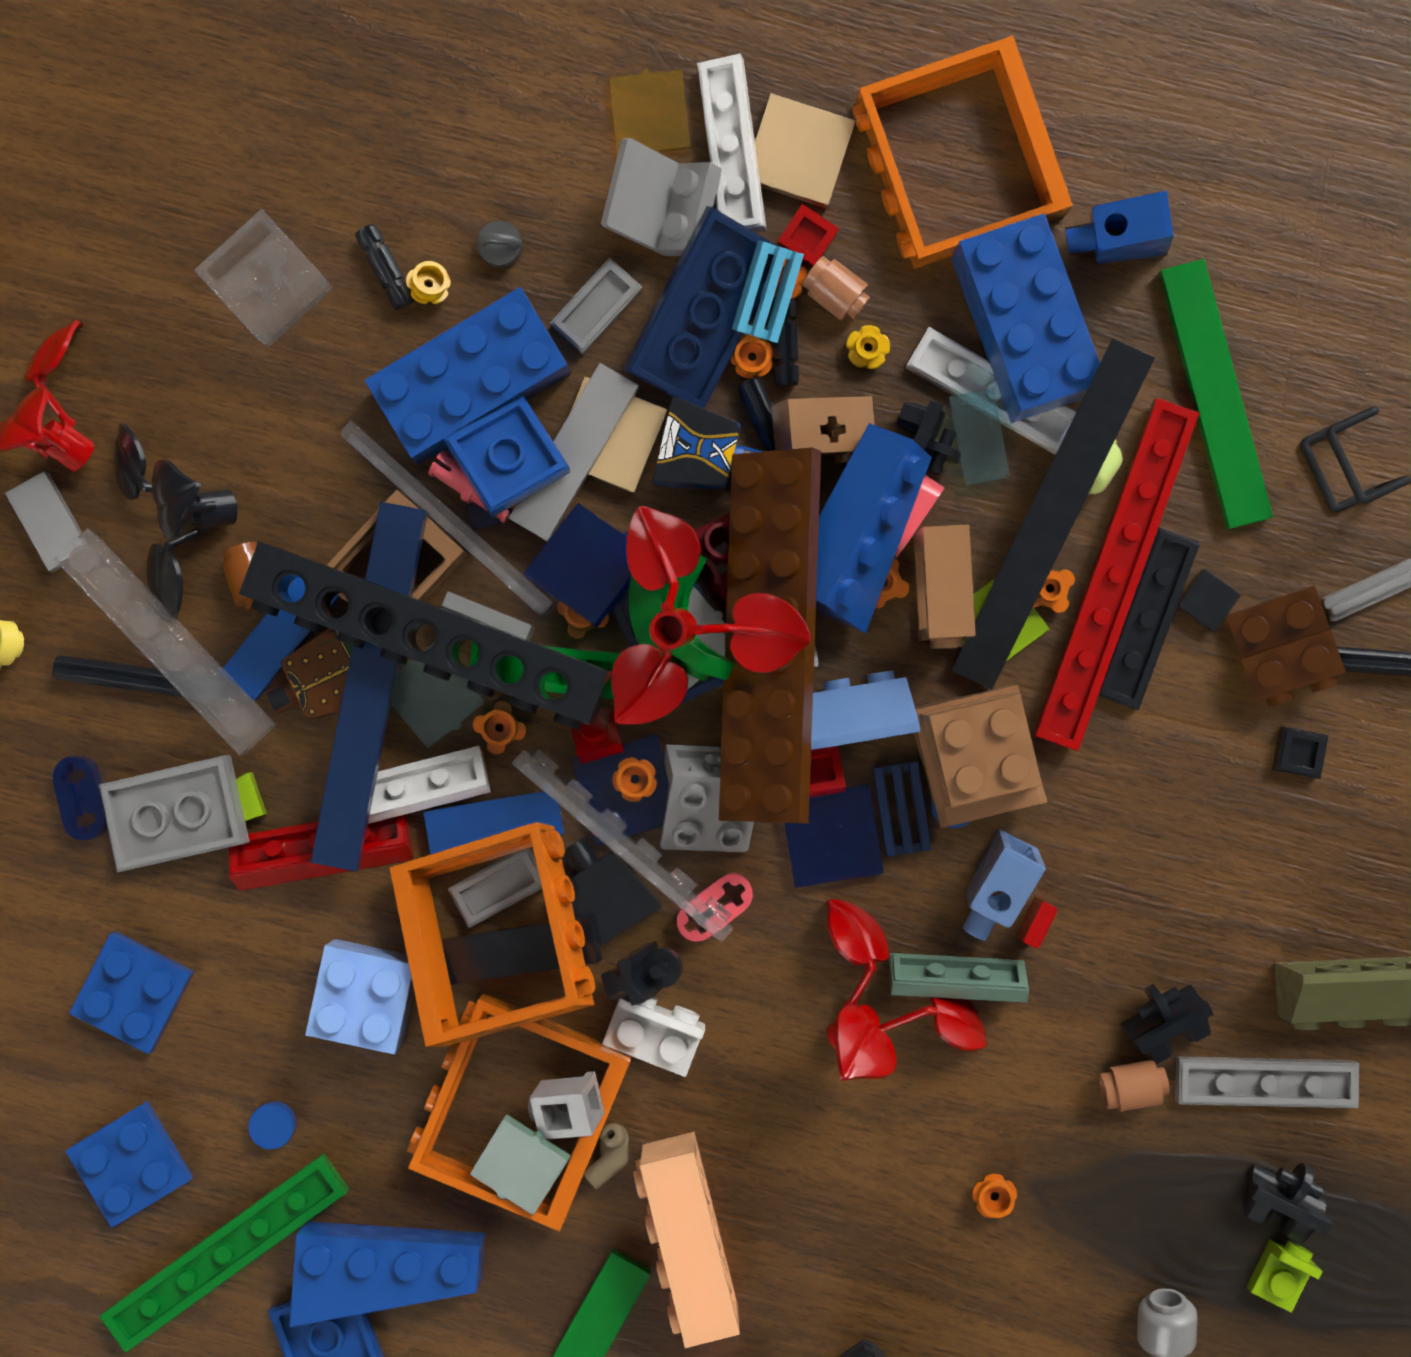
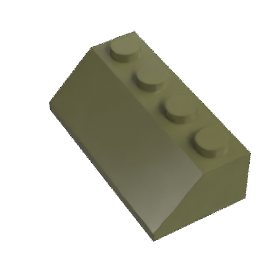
(1344, 992)

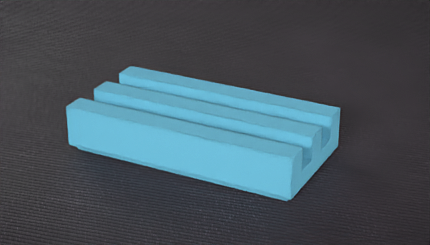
(783, 294)

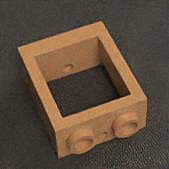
(433, 534)
(944, 585)

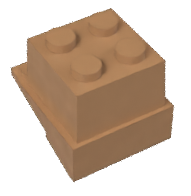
(978, 755)

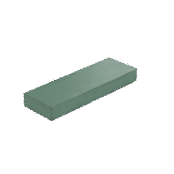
(958, 977)

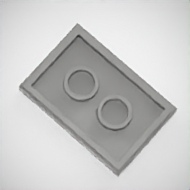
(174, 813)

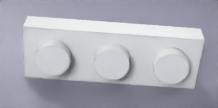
(429, 783)

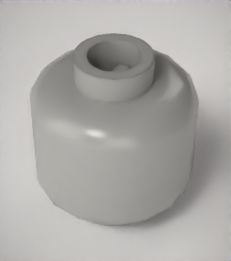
(1167, 1324)

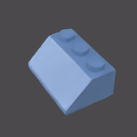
(863, 711)

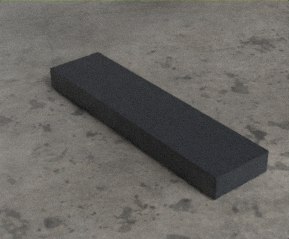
(1149, 618)
(511, 951)

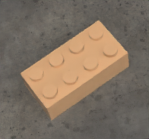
(689, 1240)

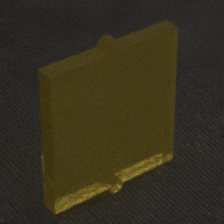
(651, 110)

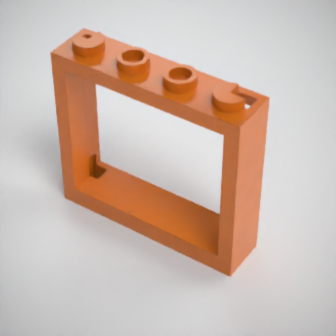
(1026, 119)
(425, 946)
(457, 1174)

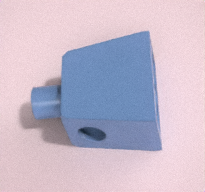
(1006, 867)

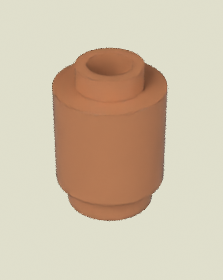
(836, 288)
(1133, 1086)

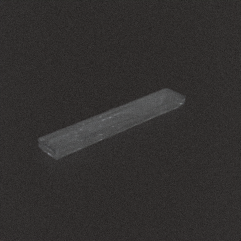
(447, 519)

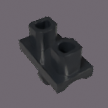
(926, 425)
(643, 973)
(1166, 1017)
(1291, 1195)

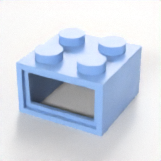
(362, 997)

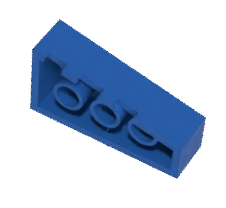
(866, 523)
(377, 1268)

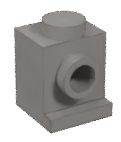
(566, 1106)

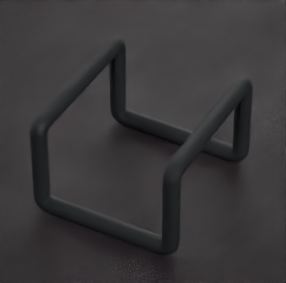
(1359, 495)

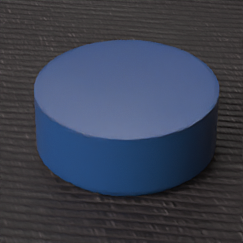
(272, 1125)

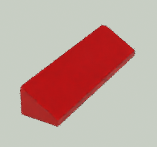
(286, 853)

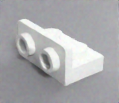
(655, 1034)

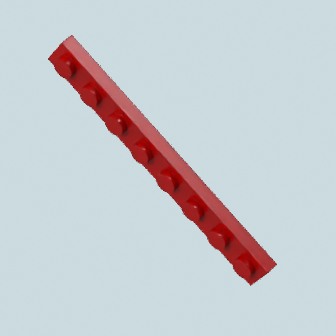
(1116, 574)

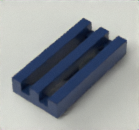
(907, 845)

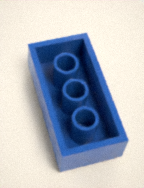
(1026, 317)
(467, 374)

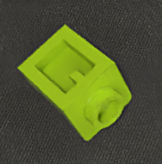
(1283, 1274)

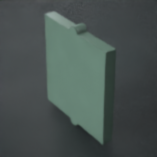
(520, 1164)

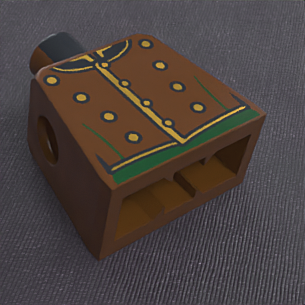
(314, 677)

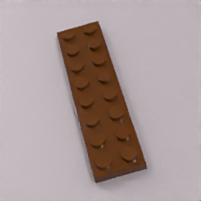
(771, 712)

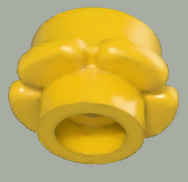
(433, 273)
(867, 359)

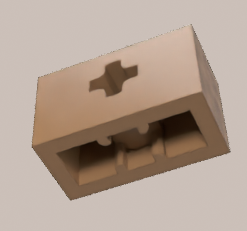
(800, 423)

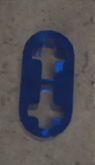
(70, 798)

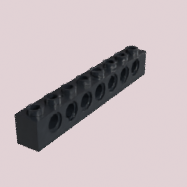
(275, 568)

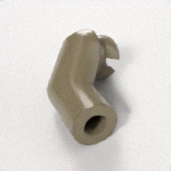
(613, 1155)

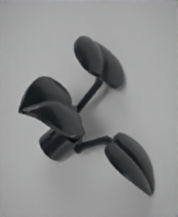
(177, 503)

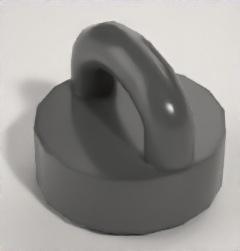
(499, 244)

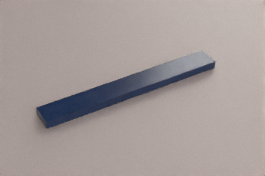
(367, 698)

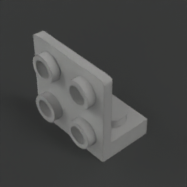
(657, 198)
(693, 804)

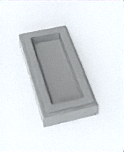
(596, 306)
(44, 517)
(487, 616)
(496, 887)

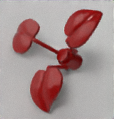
(25, 424)
(645, 681)
(857, 1037)

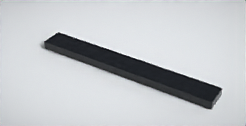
(1053, 512)

